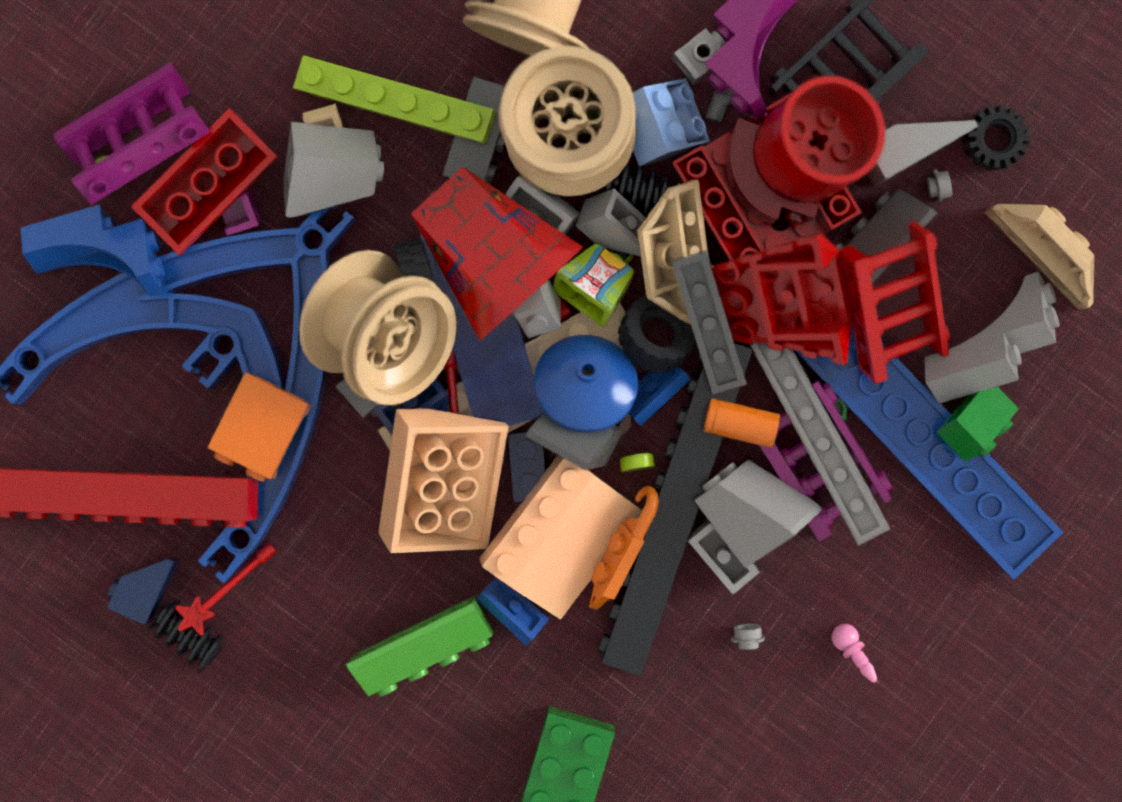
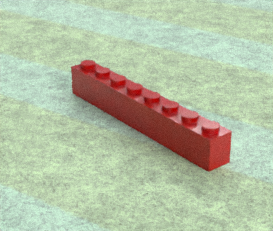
(128, 495)

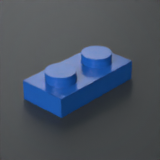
(655, 391)
(512, 610)

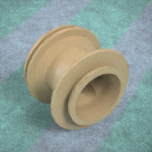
(525, 24)
(565, 76)
(377, 327)

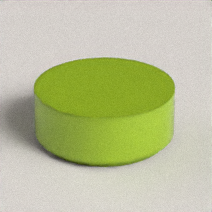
(637, 462)

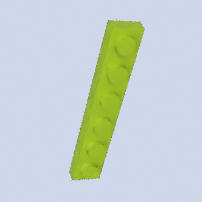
(394, 99)

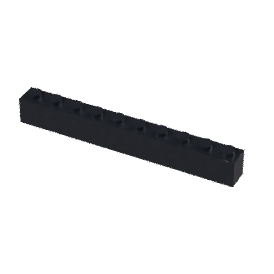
(658, 560)

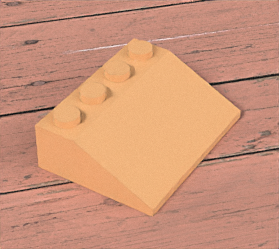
(441, 481)
(558, 536)

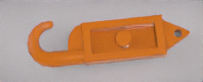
(622, 551)

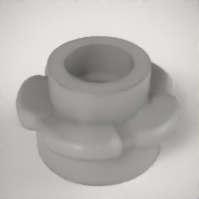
(939, 185)
(747, 636)

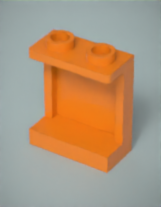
(258, 426)

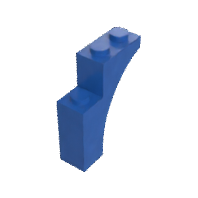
(96, 240)

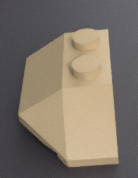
(671, 232)
(1051, 247)

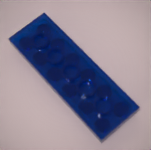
(493, 369)

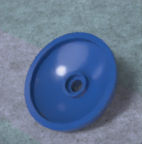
(580, 400)

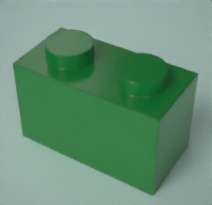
(978, 422)

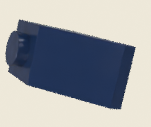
(142, 591)

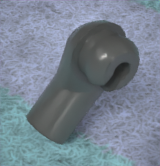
(718, 106)

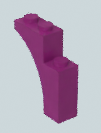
(735, 65)

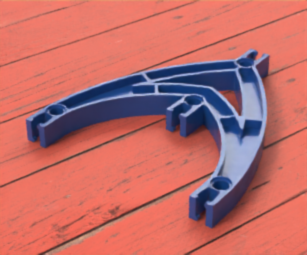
(125, 308)

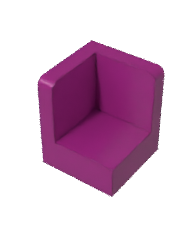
(242, 214)

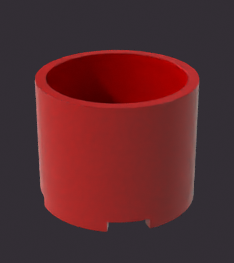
(841, 124)

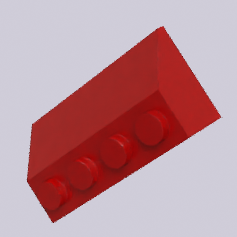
(204, 182)

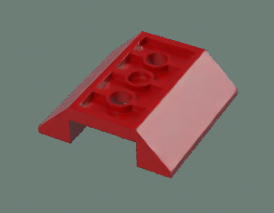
(731, 223)

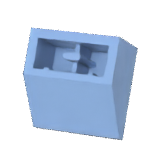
(666, 122)

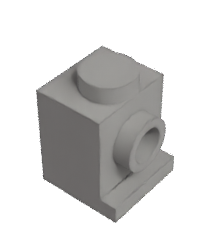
(690, 62)

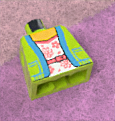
(595, 282)

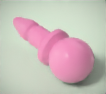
(847, 639)

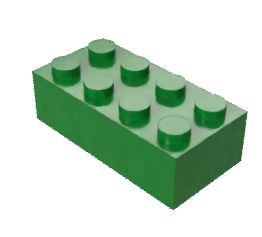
(568, 758)

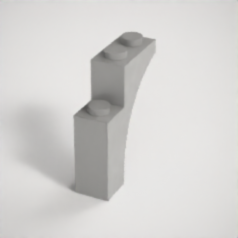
(995, 352)

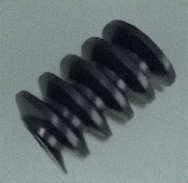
(639, 189)
(200, 647)

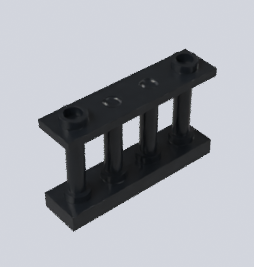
(878, 79)

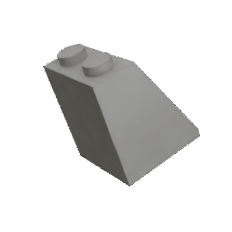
(329, 167)
(754, 510)

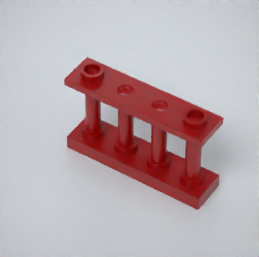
(864, 298)

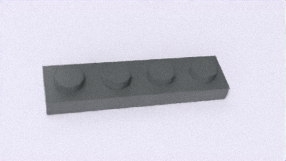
(709, 322)

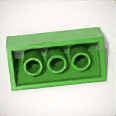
(420, 647)

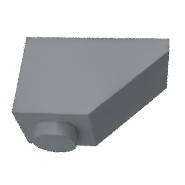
(611, 222)
(540, 311)

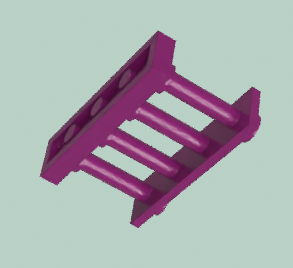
(118, 116)
(785, 459)

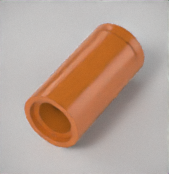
(741, 423)

